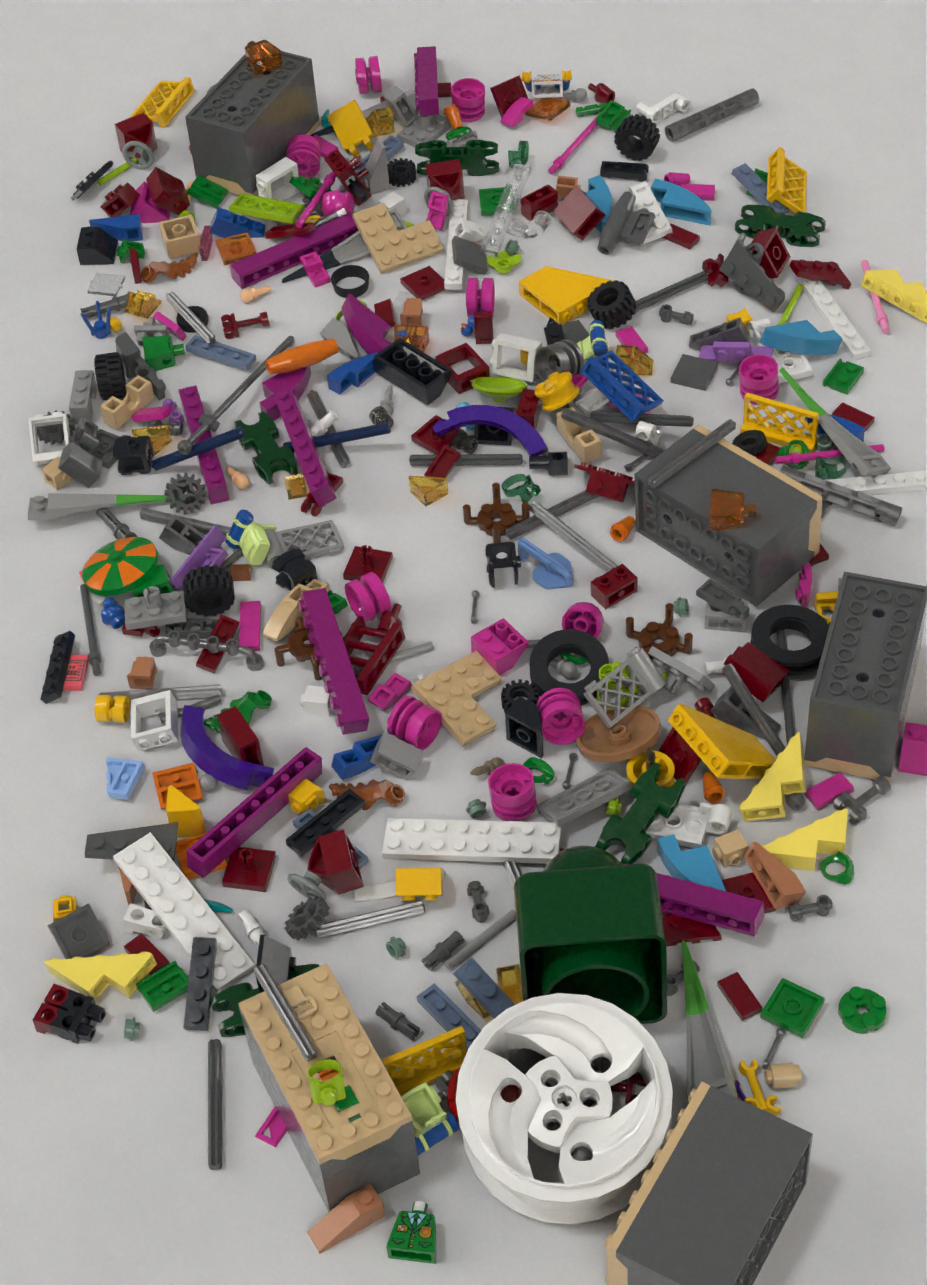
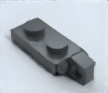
(723, 599)

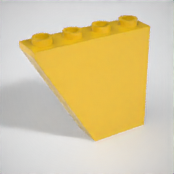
(559, 292)
(721, 746)

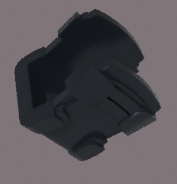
(134, 454)
(510, 560)
(293, 569)

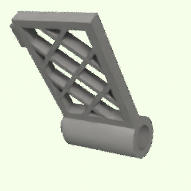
(278, 544)
(641, 670)

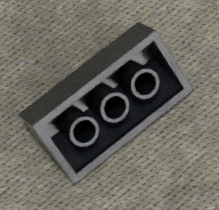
(412, 371)

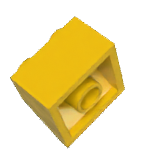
(419, 882)

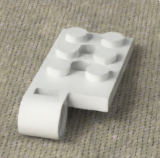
(647, 202)
(798, 363)
(692, 823)

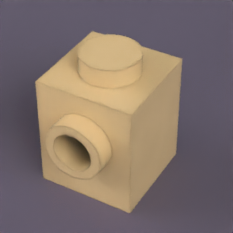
(54, 476)
(730, 848)

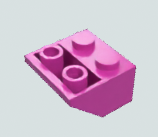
(499, 645)

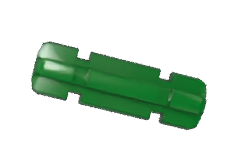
(590, 109)

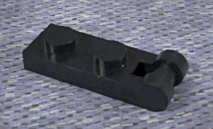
(624, 170)

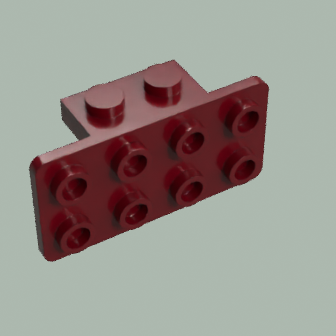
(605, 482)

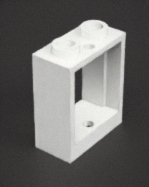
(284, 168)
(518, 343)
(589, 394)
(41, 420)
(149, 706)

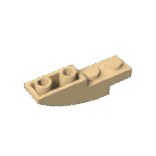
(285, 615)

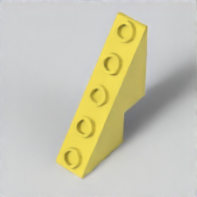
(891, 287)
(783, 778)
(800, 847)
(94, 974)

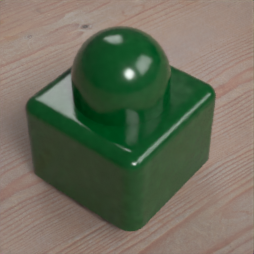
(593, 932)

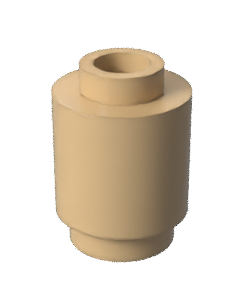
(783, 1075)

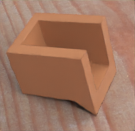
(565, 185)
(412, 312)
(142, 673)

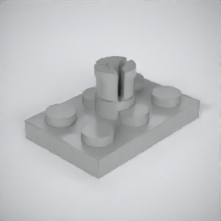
(424, 129)
(155, 609)
(679, 673)

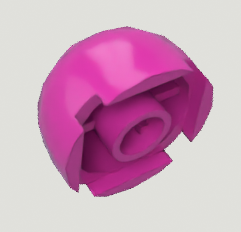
(335, 200)
(584, 617)

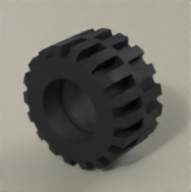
(641, 128)
(612, 304)
(110, 375)
(208, 590)

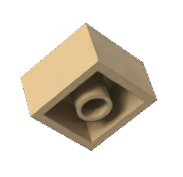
(180, 236)

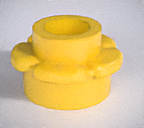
(115, 324)

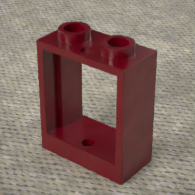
(461, 382)

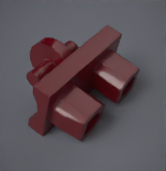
(712, 267)

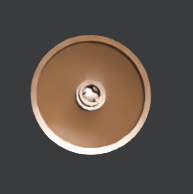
(624, 739)

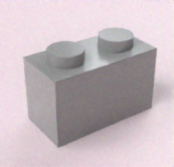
(400, 106)
(396, 756)

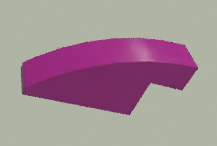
(365, 325)
(296, 380)

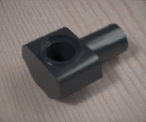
(554, 461)

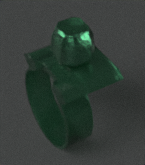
(519, 156)
(825, 470)
(525, 491)

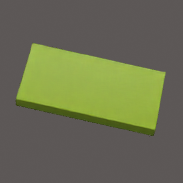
(267, 208)

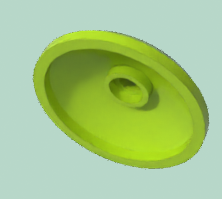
(499, 387)

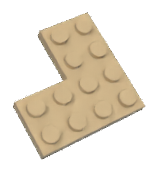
(393, 247)
(452, 693)

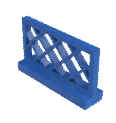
(617, 392)

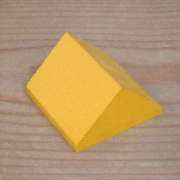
(185, 812)

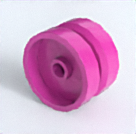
(368, 75)
(480, 297)
(367, 596)

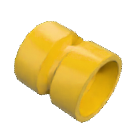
(112, 708)

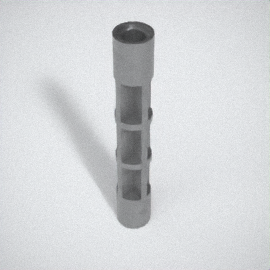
(711, 114)
(847, 497)

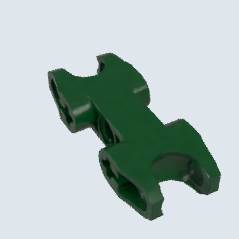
(471, 157)
(792, 228)
(269, 456)
(649, 803)
(237, 994)

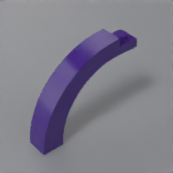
(495, 417)
(213, 759)

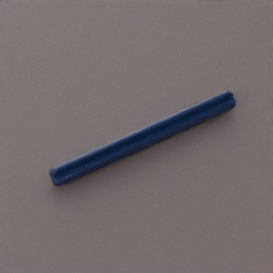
(349, 435)
(199, 448)

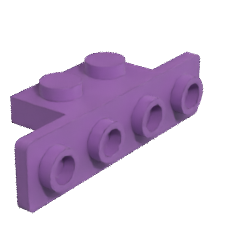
(732, 351)
(204, 554)

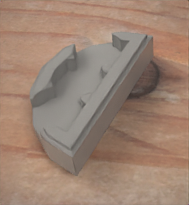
(461, 140)

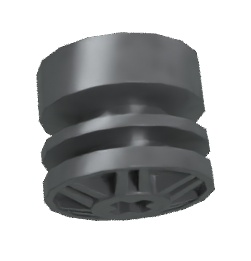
(560, 358)

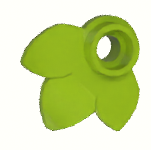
(504, 263)

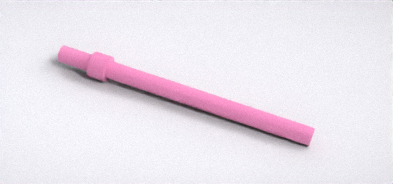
(881, 317)

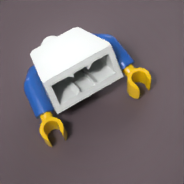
(547, 84)

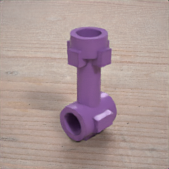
(175, 415)

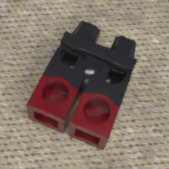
(68, 1014)

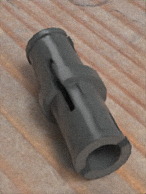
(443, 950)
(398, 1021)

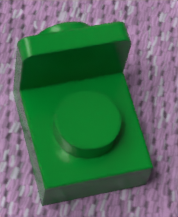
(123, 250)

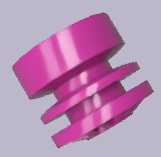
(470, 98)
(306, 153)
(759, 377)
(561, 716)
(414, 722)
(512, 792)

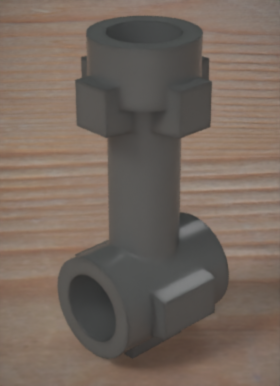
(666, 314)
(176, 428)
(822, 908)
(480, 909)
(674, 980)

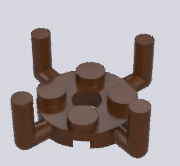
(496, 510)
(660, 631)
(298, 649)

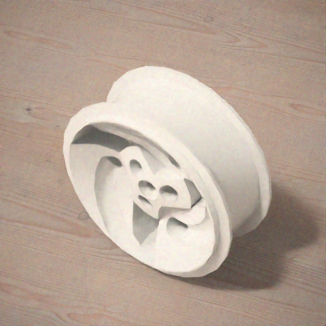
(497, 1133)

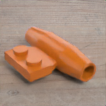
(302, 356)

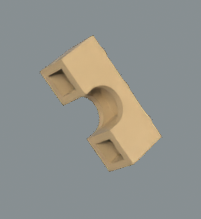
(138, 395)
(584, 444)

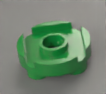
(865, 998)

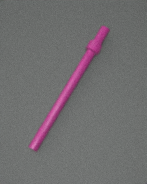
(560, 160)
(328, 181)
(796, 458)

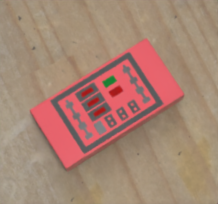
(76, 673)

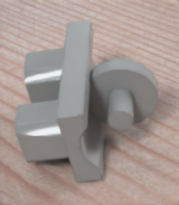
(149, 329)

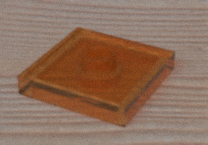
(548, 108)
(235, 248)

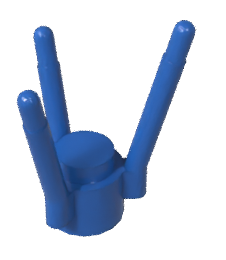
(100, 328)

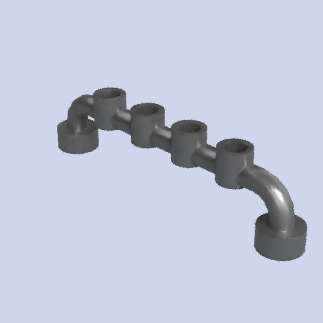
(158, 647)

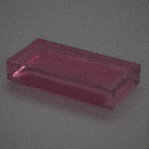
(206, 243)

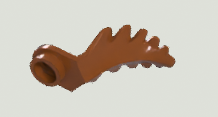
(171, 269)
(372, 792)

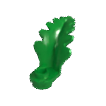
(245, 705)

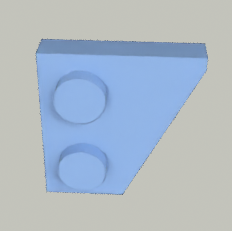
(123, 777)

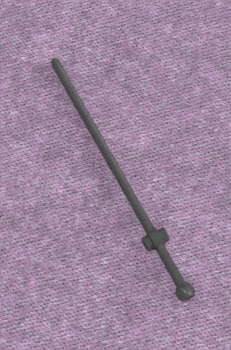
(209, 421)
(796, 800)

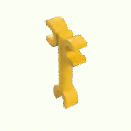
(758, 1100)

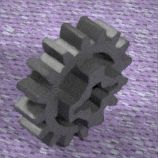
(54, 432)
(179, 487)
(307, 918)

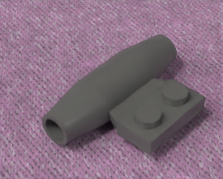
(625, 224)

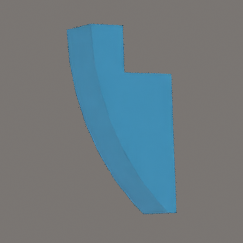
(600, 194)
(680, 203)
(801, 338)
(689, 865)

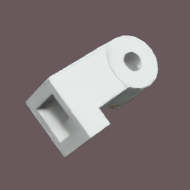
(471, 231)
(648, 432)
(143, 921)

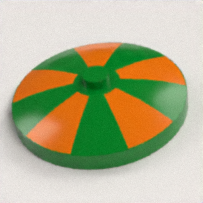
(120, 566)

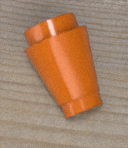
(453, 116)
(622, 528)
(712, 788)

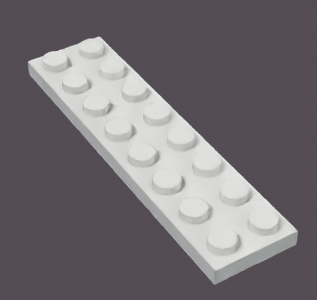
(471, 840)
(181, 907)

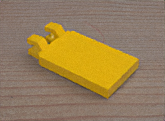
(351, 127)

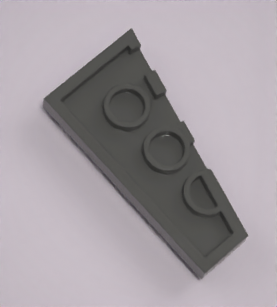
(108, 844)

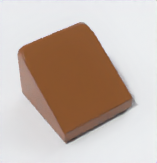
(241, 572)

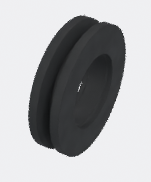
(793, 618)
(562, 643)

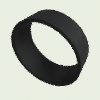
(350, 271)

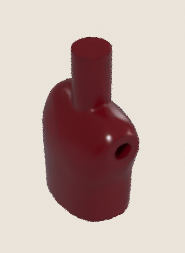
(602, 93)
(388, 618)

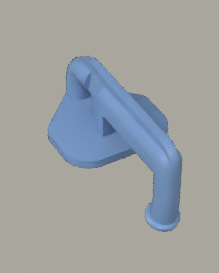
(553, 570)

